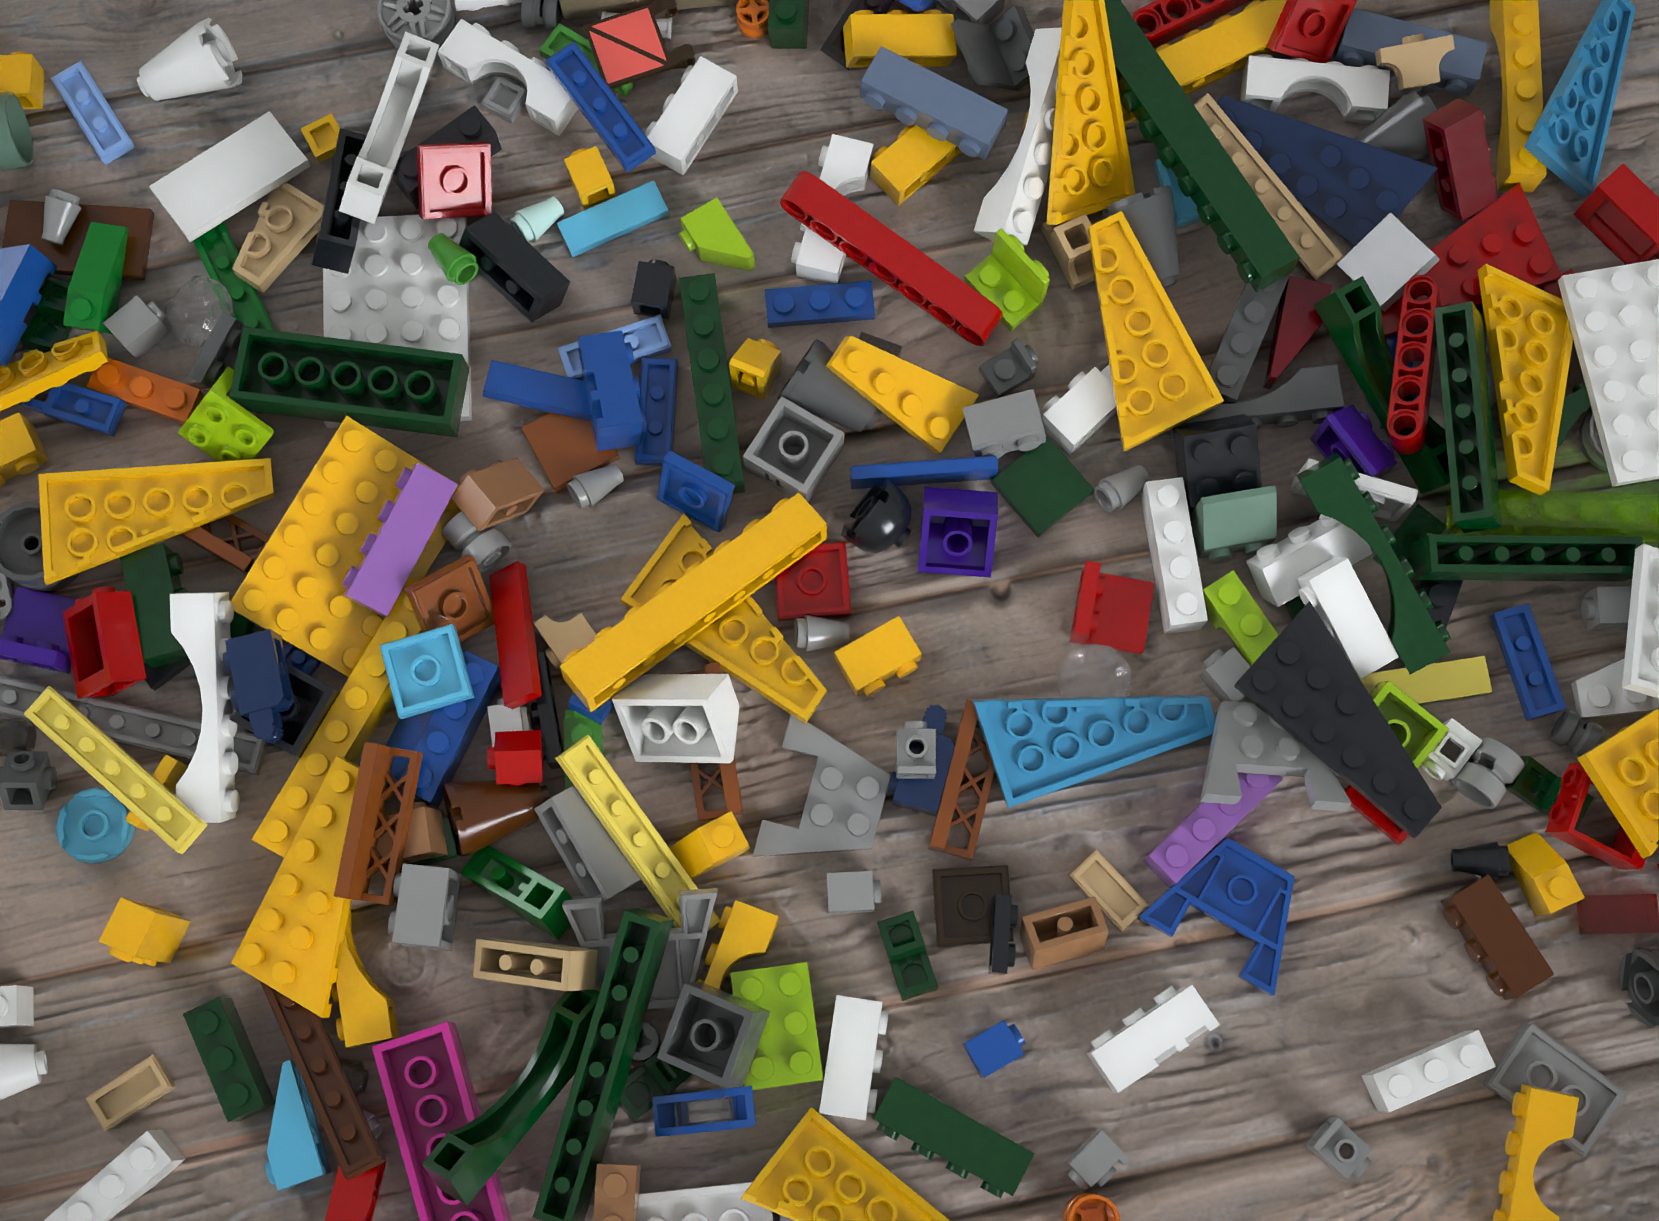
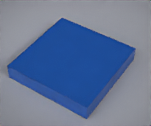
(695, 491)

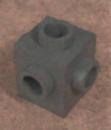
(26, 780)

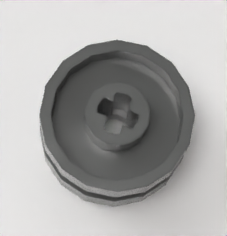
(22, 548)

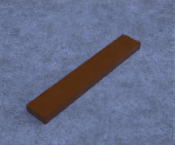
(326, 1085)

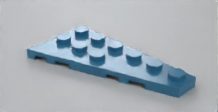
(1579, 112)
(1064, 741)

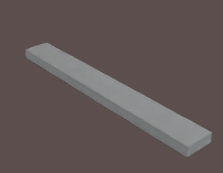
(133, 724)

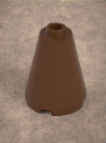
(489, 811)

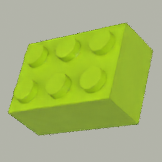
(789, 1042)

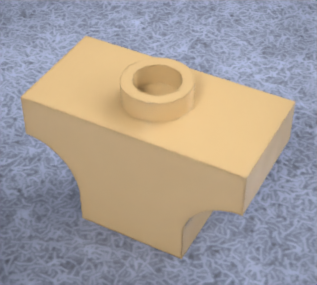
(1415, 60)
(1072, 249)
(564, 637)

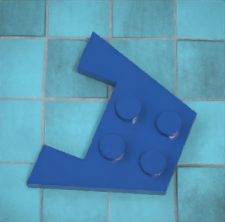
(1239, 893)

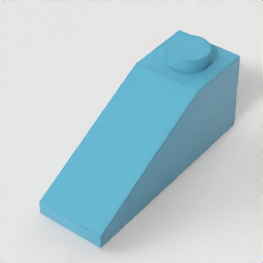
(295, 1140)

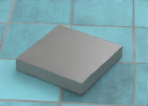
(1388, 260)

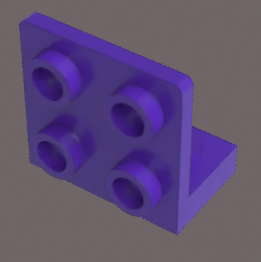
(36, 631)

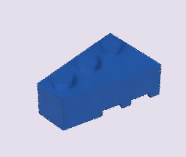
(21, 277)
(611, 390)

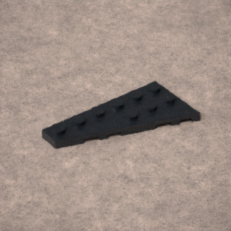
(1325, 706)

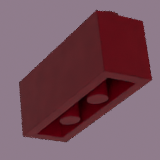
(1462, 156)

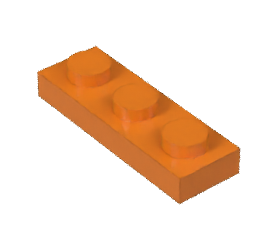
(146, 390)

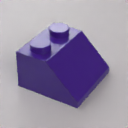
(1352, 437)
(958, 531)

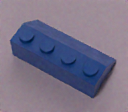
(445, 732)

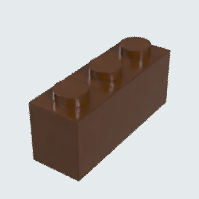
(1496, 938)

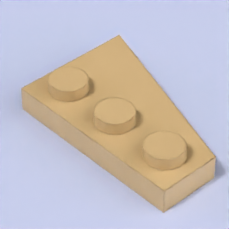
(282, 231)

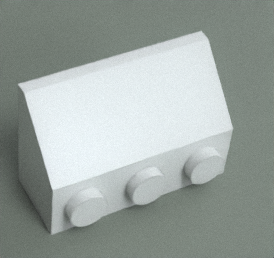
(679, 717)

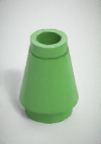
(454, 260)

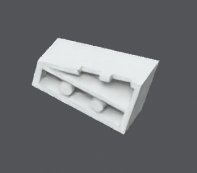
(1151, 1036)

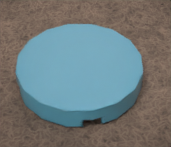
(94, 826)

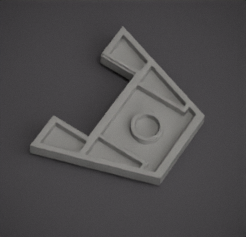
(1256, 744)
(840, 803)
(682, 948)

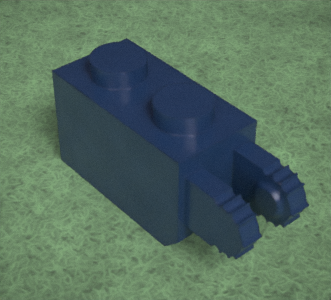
(259, 681)
(925, 794)

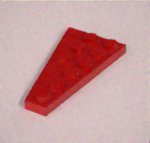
(1499, 236)

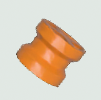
(752, 8)

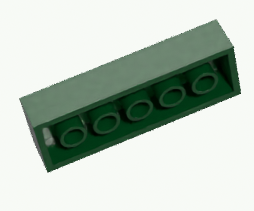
(352, 379)

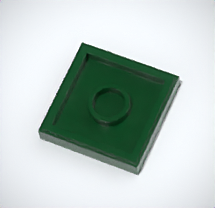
(1042, 487)

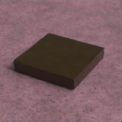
(965, 903)

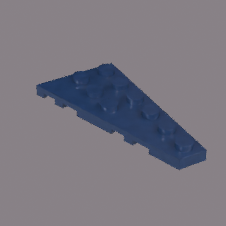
(1329, 173)

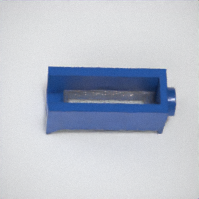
(703, 1111)

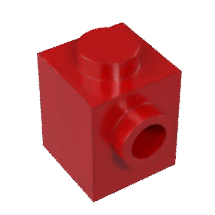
(517, 757)

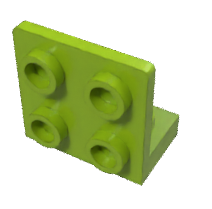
(1010, 280)
(225, 427)

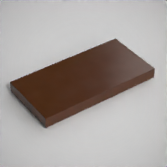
(25, 227)

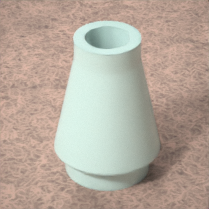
(536, 219)

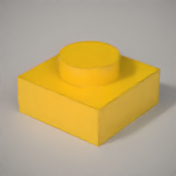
(322, 137)

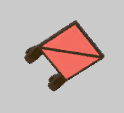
(632, 47)

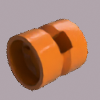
(1090, 1207)

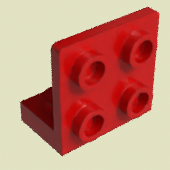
(1111, 610)

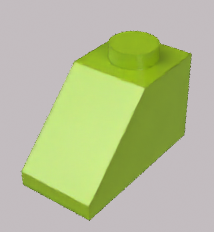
(715, 237)

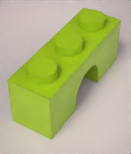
(1237, 613)

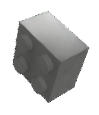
(713, 1034)

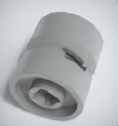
(485, 545)
(1490, 769)

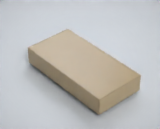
(1113, 893)
(130, 1092)

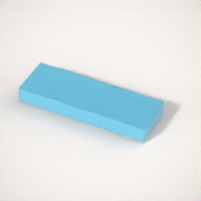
(613, 218)

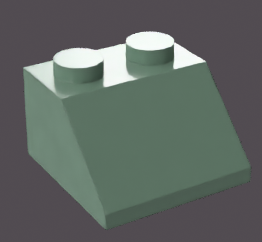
(1235, 522)

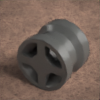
(648, 1042)

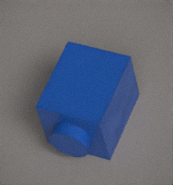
(995, 1048)

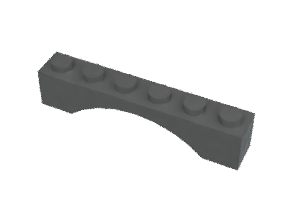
(1307, 396)

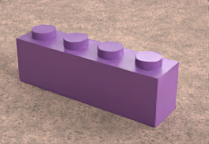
(399, 540)
(1205, 829)

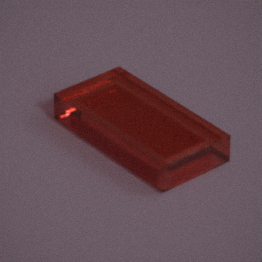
(1618, 914)

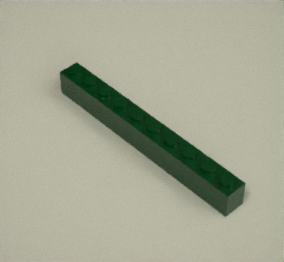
(1196, 156)

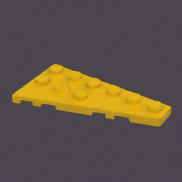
(1089, 130)
(1150, 355)
(738, 640)
(300, 920)

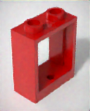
(1623, 216)
(104, 643)
(1564, 817)

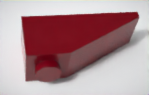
(1295, 324)

